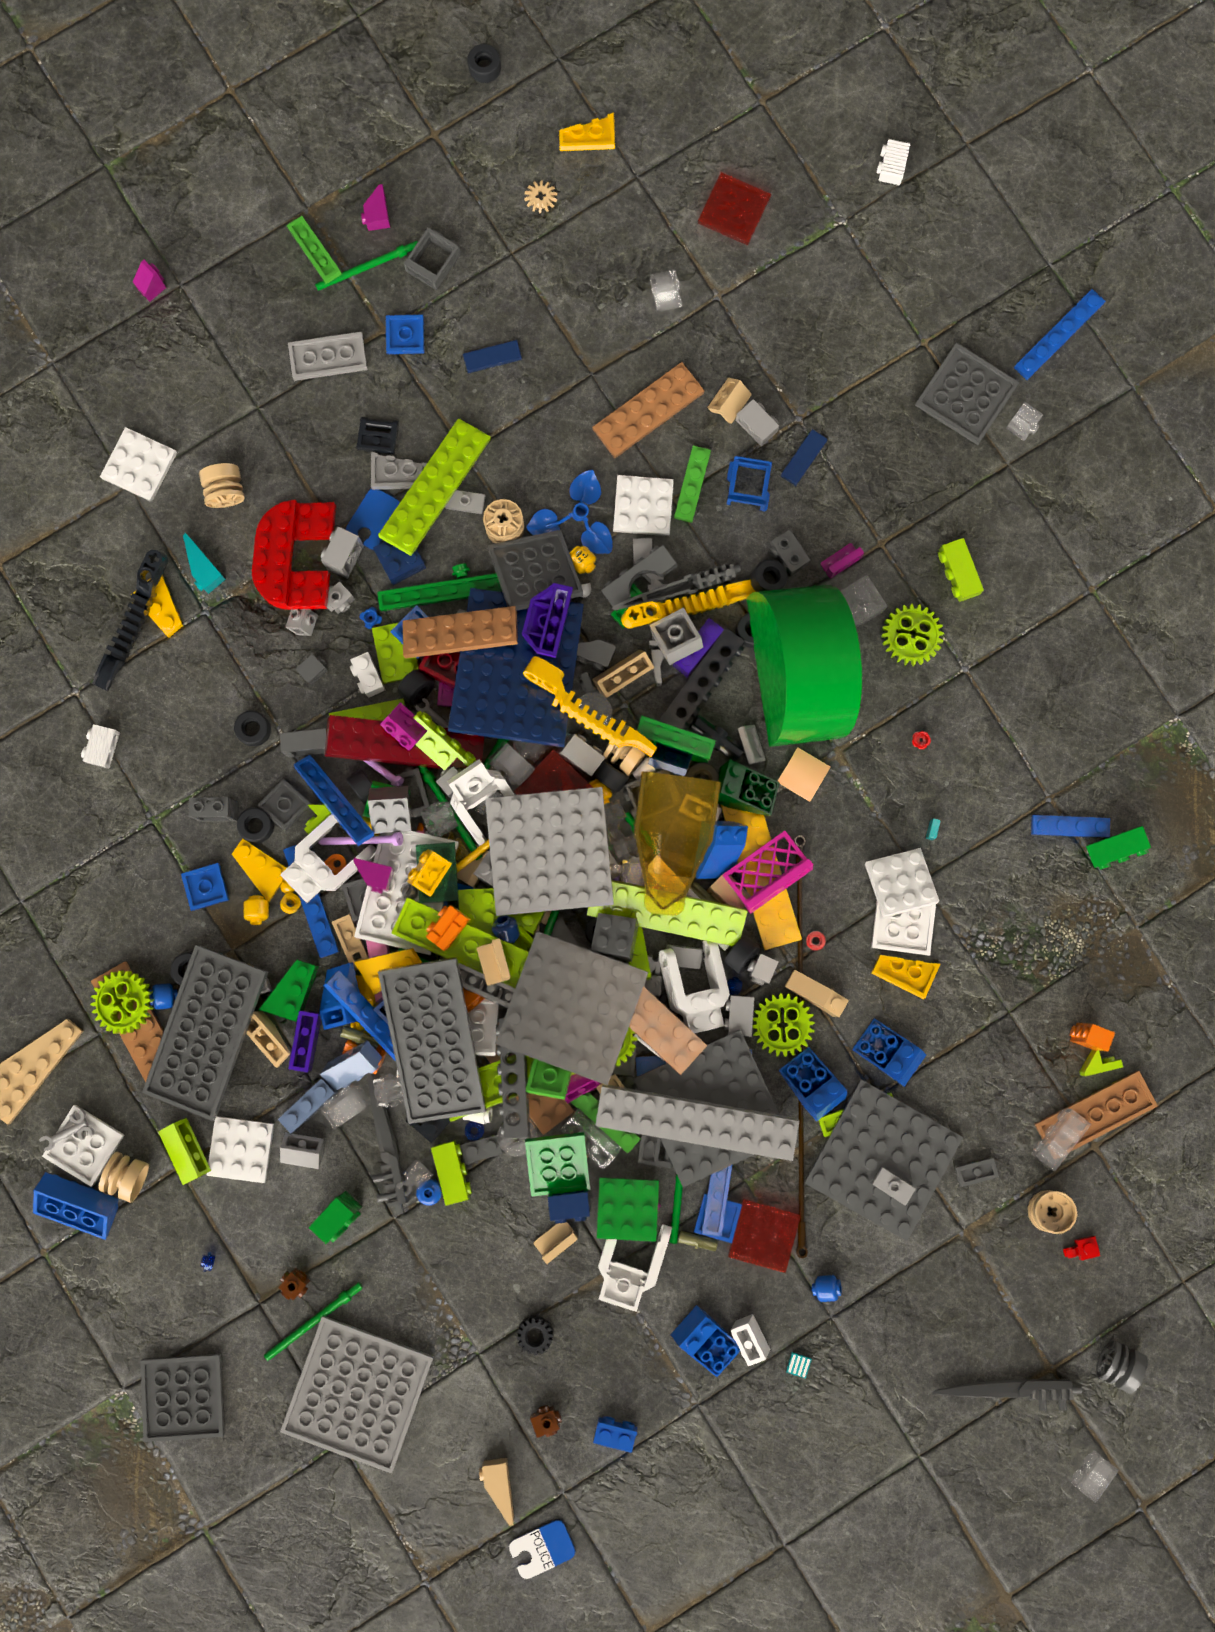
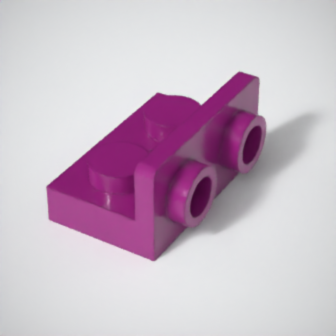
(841, 560)
(403, 726)

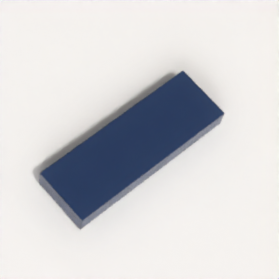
(492, 356)
(804, 457)

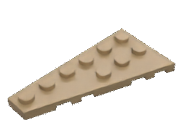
(30, 1067)

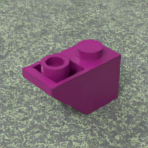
(149, 280)

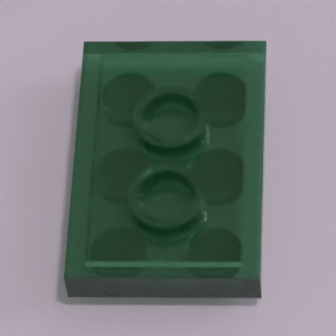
(448, 886)

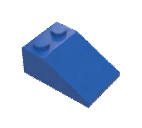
(724, 851)

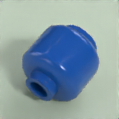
(163, 996)
(434, 1187)
(827, 1288)

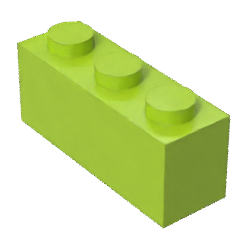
(960, 570)
(184, 1151)
(451, 1172)

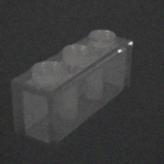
(1060, 1138)
(598, 1143)

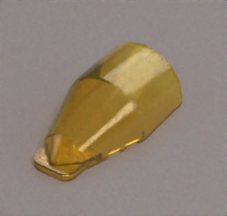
(673, 835)

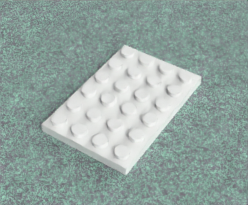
(382, 910)

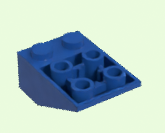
(331, 1010)
(889, 1052)
(813, 1084)
(706, 1341)

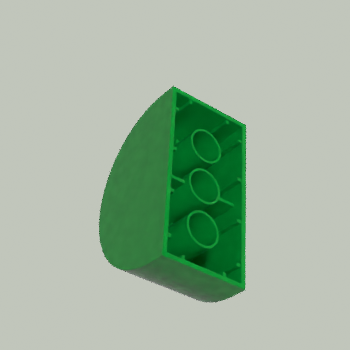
(806, 663)

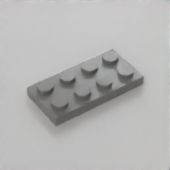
(327, 356)

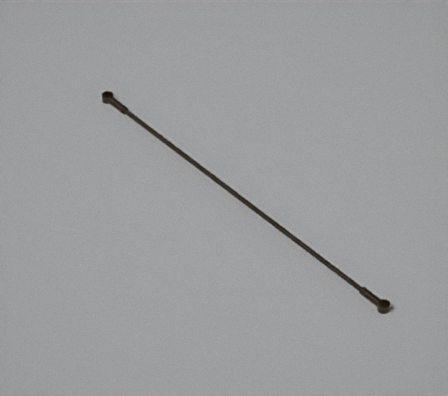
(802, 1225)

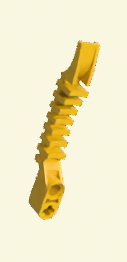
(701, 603)
(551, 678)

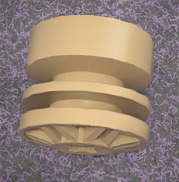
(221, 485)
(509, 529)
(629, 755)
(122, 1176)
(1063, 1212)

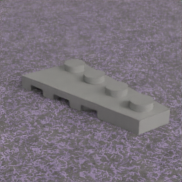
(393, 473)

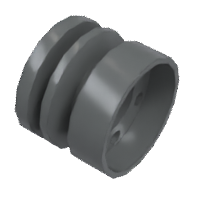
(1121, 1366)

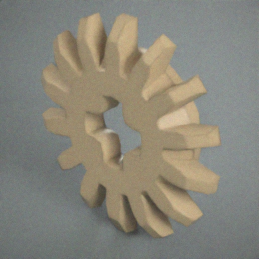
(536, 202)

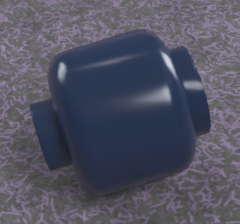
(506, 929)

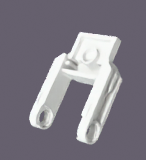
(473, 787)
(310, 874)
(700, 1009)
(625, 1283)

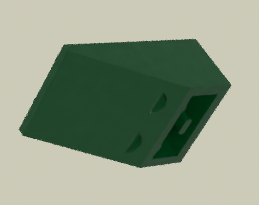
(746, 789)

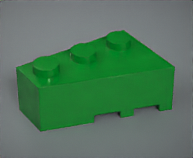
(1119, 847)
(292, 991)

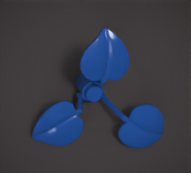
(587, 490)

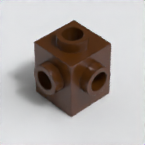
(299, 1279)
(543, 1427)

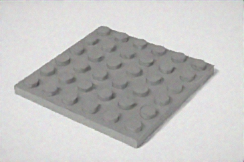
(549, 851)
(357, 1394)

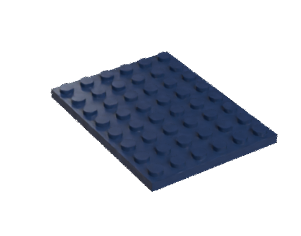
(496, 697)

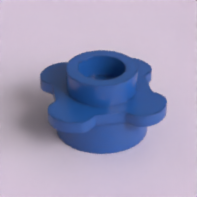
(365, 617)

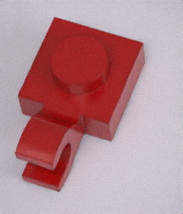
(1084, 1249)

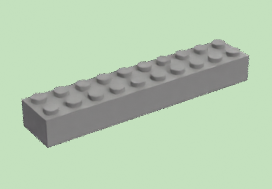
(697, 1122)

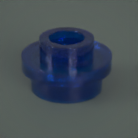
(734, 985)
(470, 1135)
(207, 1262)

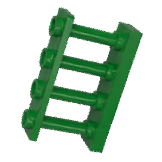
(677, 738)

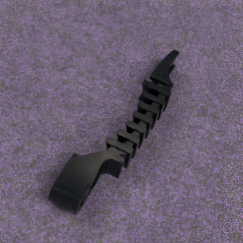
(139, 609)

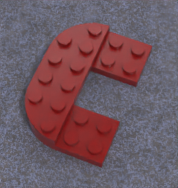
(274, 553)

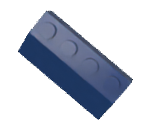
(74, 1205)

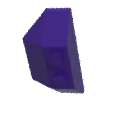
(547, 619)

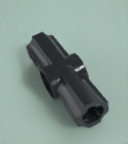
(723, 742)

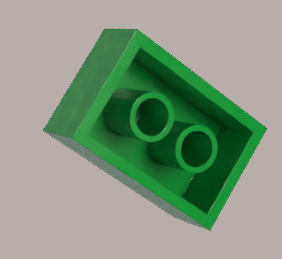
(336, 1218)

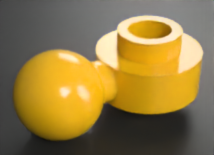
(290, 898)

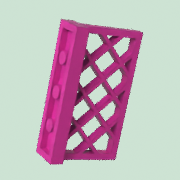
(776, 886)

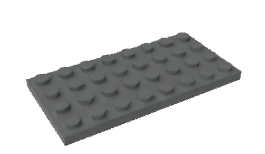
(205, 1032)
(432, 1040)

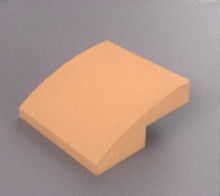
(803, 774)

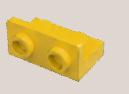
(428, 872)

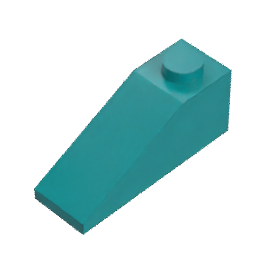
(202, 569)

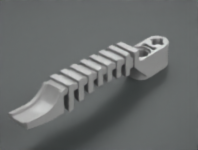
(641, 548)
(686, 957)

